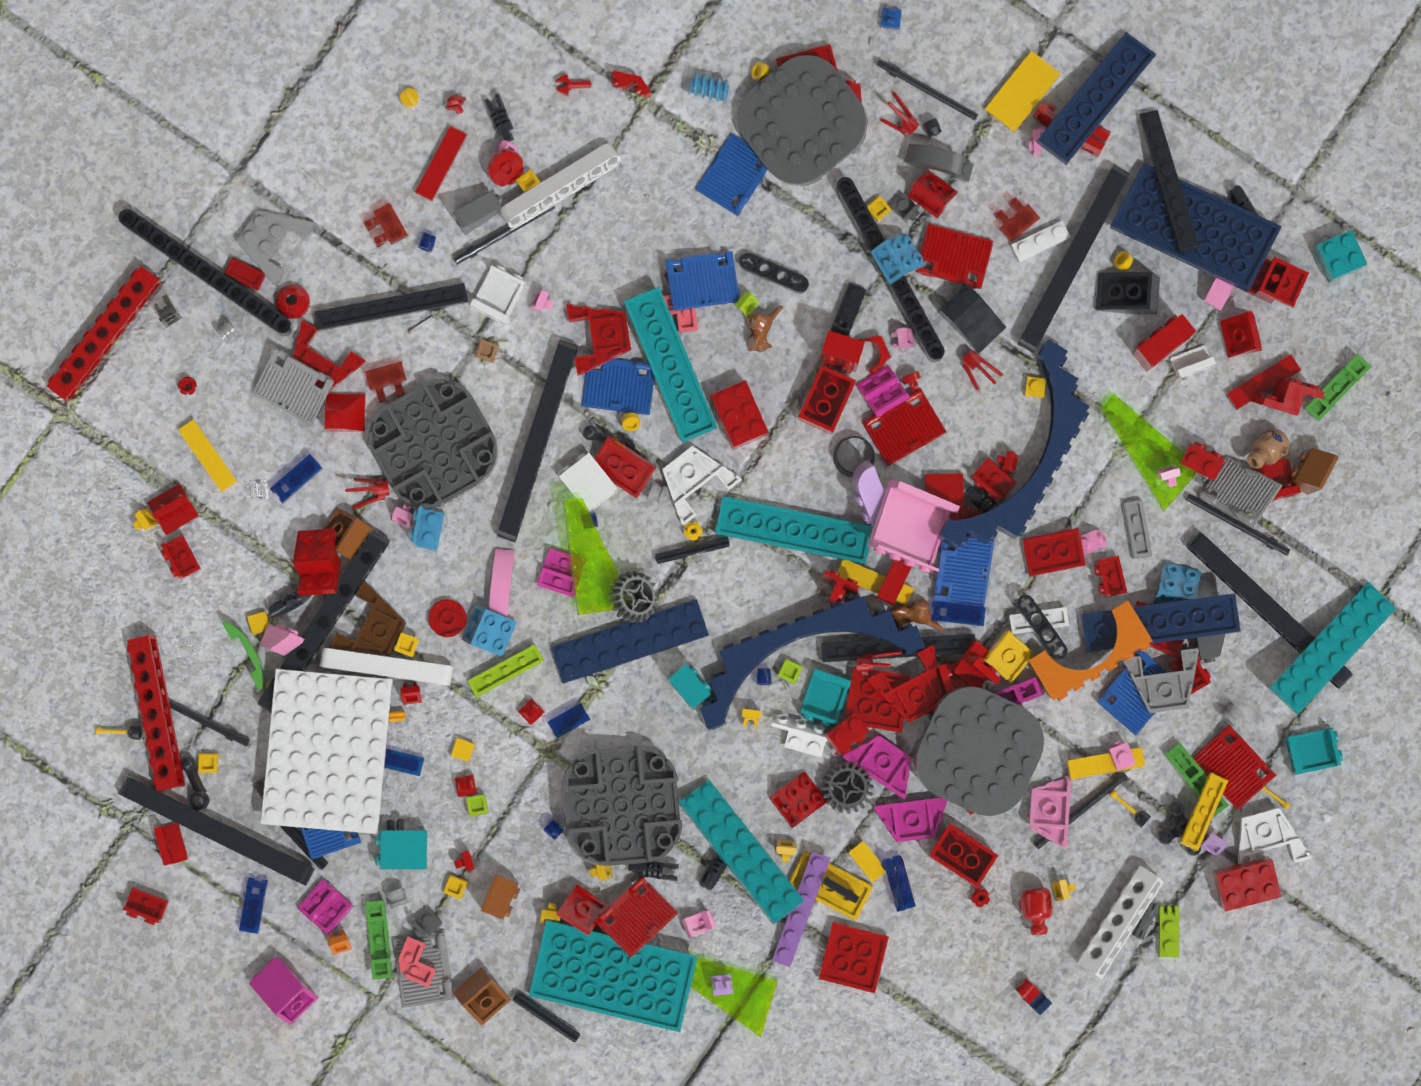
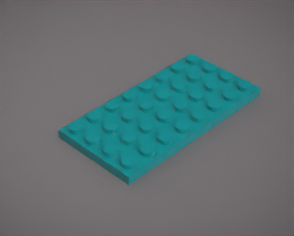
(602, 978)

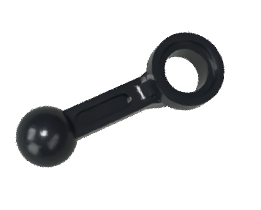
(590, 433)
(188, 765)

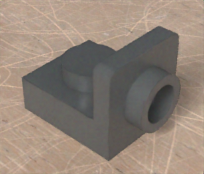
(905, 208)
(426, 924)

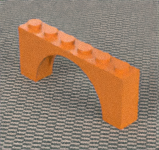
(1130, 638)

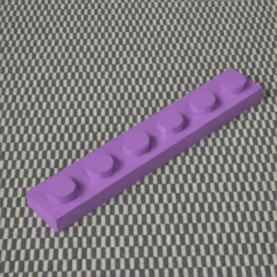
(798, 917)

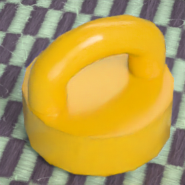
(760, 71)
(409, 97)
(1123, 261)
(630, 421)

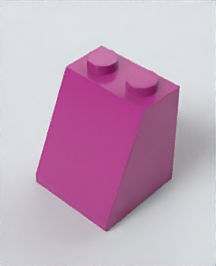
(283, 990)

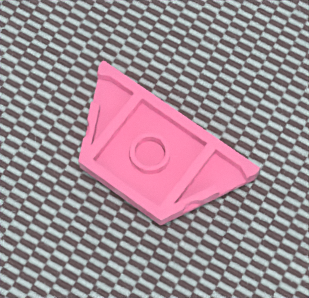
(1051, 810)

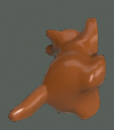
(760, 326)
(916, 613)

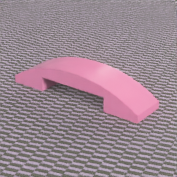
(501, 581)

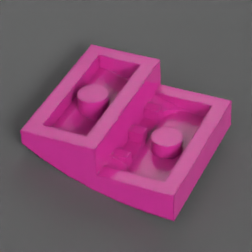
(882, 391)
(557, 573)
(325, 907)

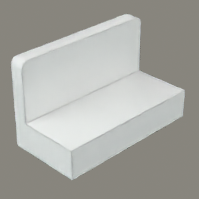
(1192, 362)

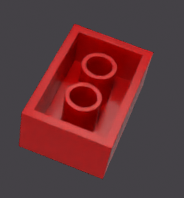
(1163, 341)
(841, 352)
(826, 400)
(739, 415)
(962, 855)
(1246, 883)

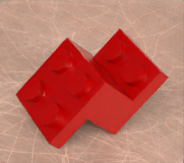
(1278, 282)
(1288, 395)
(316, 561)

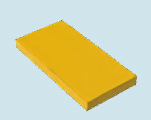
(1022, 91)
(830, 897)

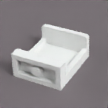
(498, 294)
(588, 481)

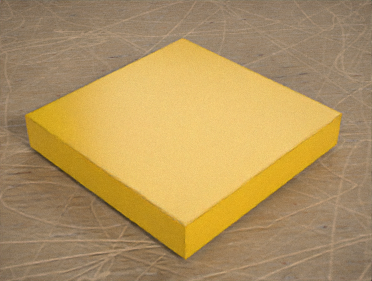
(1008, 656)

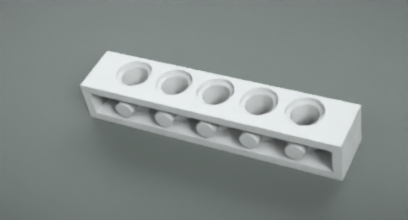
(1130, 917)

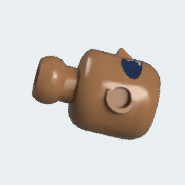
(1268, 448)

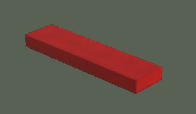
(441, 164)
(1263, 382)

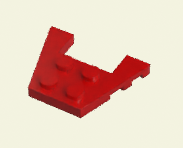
(608, 335)
(319, 363)
(916, 695)

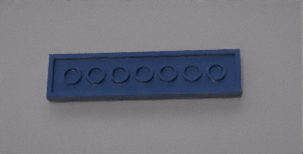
(1096, 98)
(1168, 621)
(629, 641)

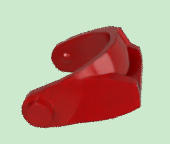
(884, 352)

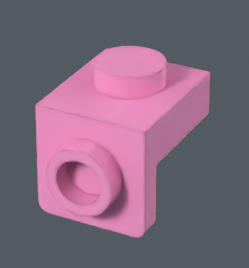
(1032, 145)
(1093, 541)
(1121, 755)
(698, 923)

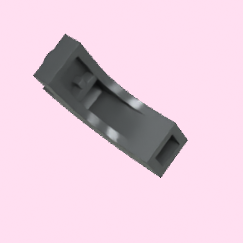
(939, 159)

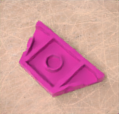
(884, 763)
(912, 819)

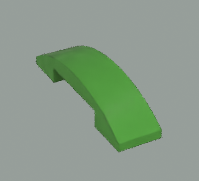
(1338, 387)
(257, 675)
(379, 939)

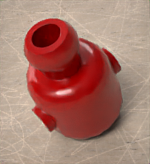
(1036, 907)

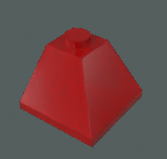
(345, 412)

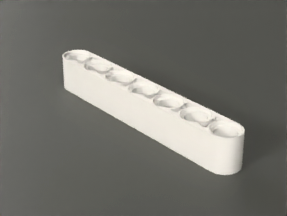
(560, 185)
(386, 666)

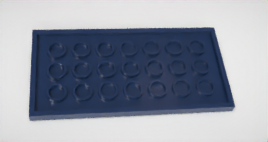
(1229, 237)

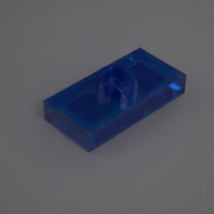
(569, 720)

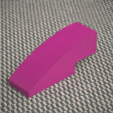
(1023, 691)

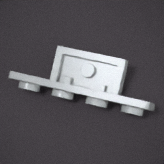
(802, 735)

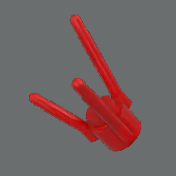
(908, 124)
(973, 361)
(380, 488)
(866, 663)

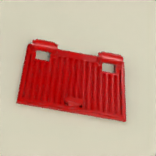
(955, 255)
(904, 428)
(1236, 764)
(636, 917)

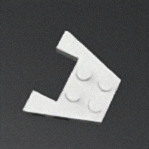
(689, 474)
(1267, 831)

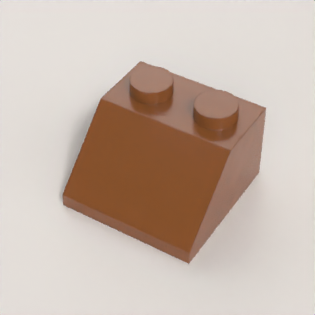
(1313, 470)
(350, 532)
(500, 897)
(481, 996)

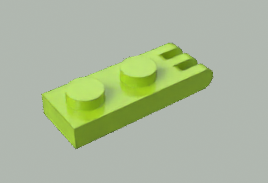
(1168, 931)

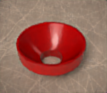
(299, 308)

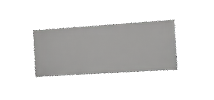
(1137, 529)

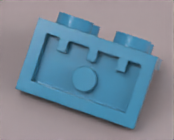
(897, 257)
(427, 528)
(1177, 584)
(489, 630)

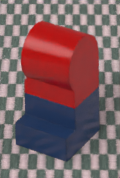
(1033, 996)

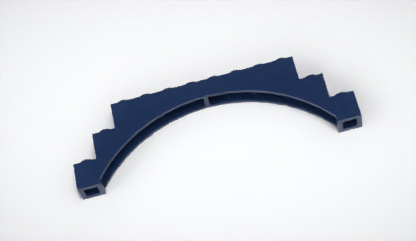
(1065, 418)
(746, 656)

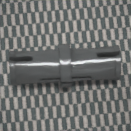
(1146, 921)

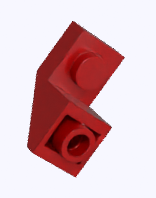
(624, 81)

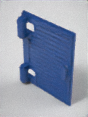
(734, 175)
(702, 281)
(619, 387)
(964, 573)
(1129, 705)
(323, 842)

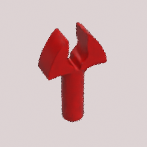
(571, 84)

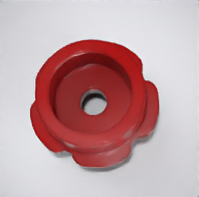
(182, 385)
(985, 897)

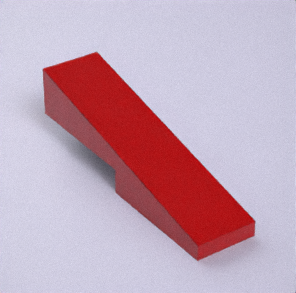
(894, 582)

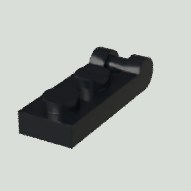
(848, 309)

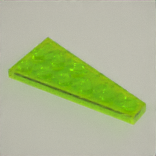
(1147, 450)
(589, 559)
(750, 995)

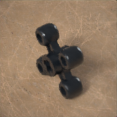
(1177, 831)

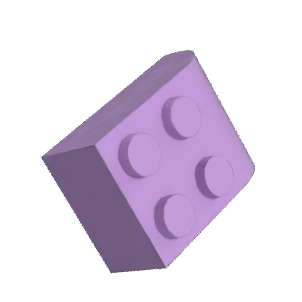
(868, 491)

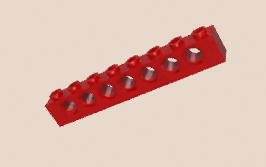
(114, 331)
(163, 720)

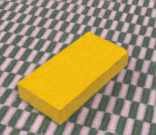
(867, 861)

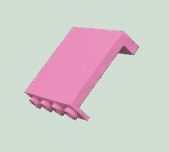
(910, 525)

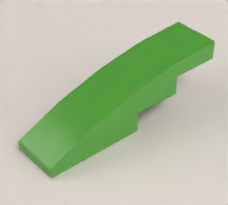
(1191, 773)

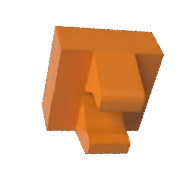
(339, 943)

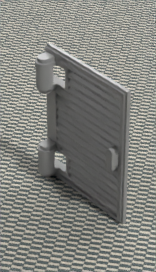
(293, 387)
(1240, 491)
(414, 993)

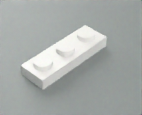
(1040, 241)
(1057, 618)

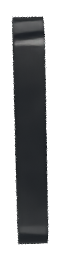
(775, 270)
(1044, 625)

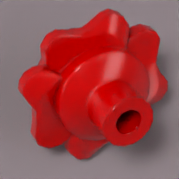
(455, 103)

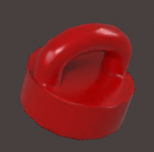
(912, 380)

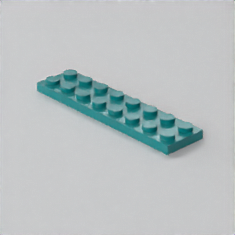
(670, 364)
(794, 530)
(1332, 648)
(741, 852)

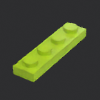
(505, 671)

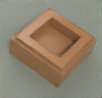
(487, 351)

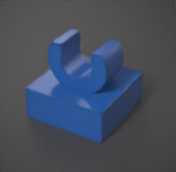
(891, 18)

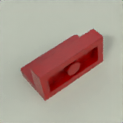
(171, 844)

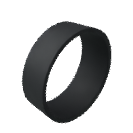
(835, 456)

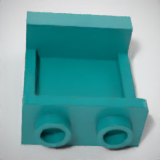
(824, 698)
(1313, 751)
(402, 849)

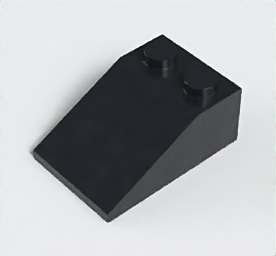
(1128, 293)
(972, 318)

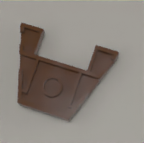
(379, 630)

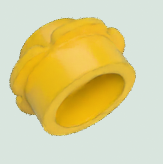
(689, 526)

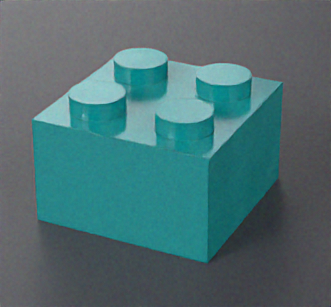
(1340, 256)
(689, 686)

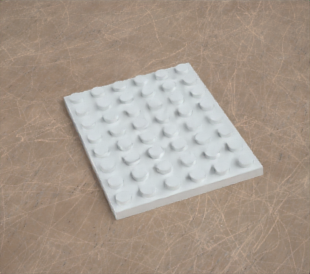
(326, 751)

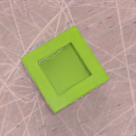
(747, 304)
(790, 671)
(477, 805)

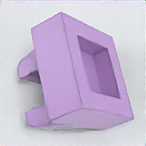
(1214, 844)
(722, 984)

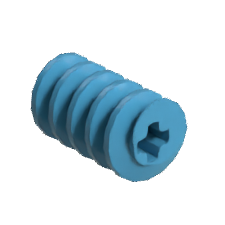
(709, 87)

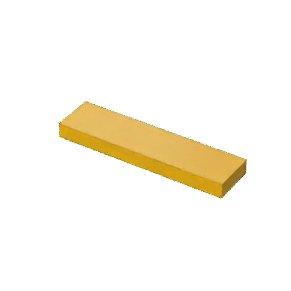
(207, 455)
(870, 580)
(1100, 764)
(1203, 811)

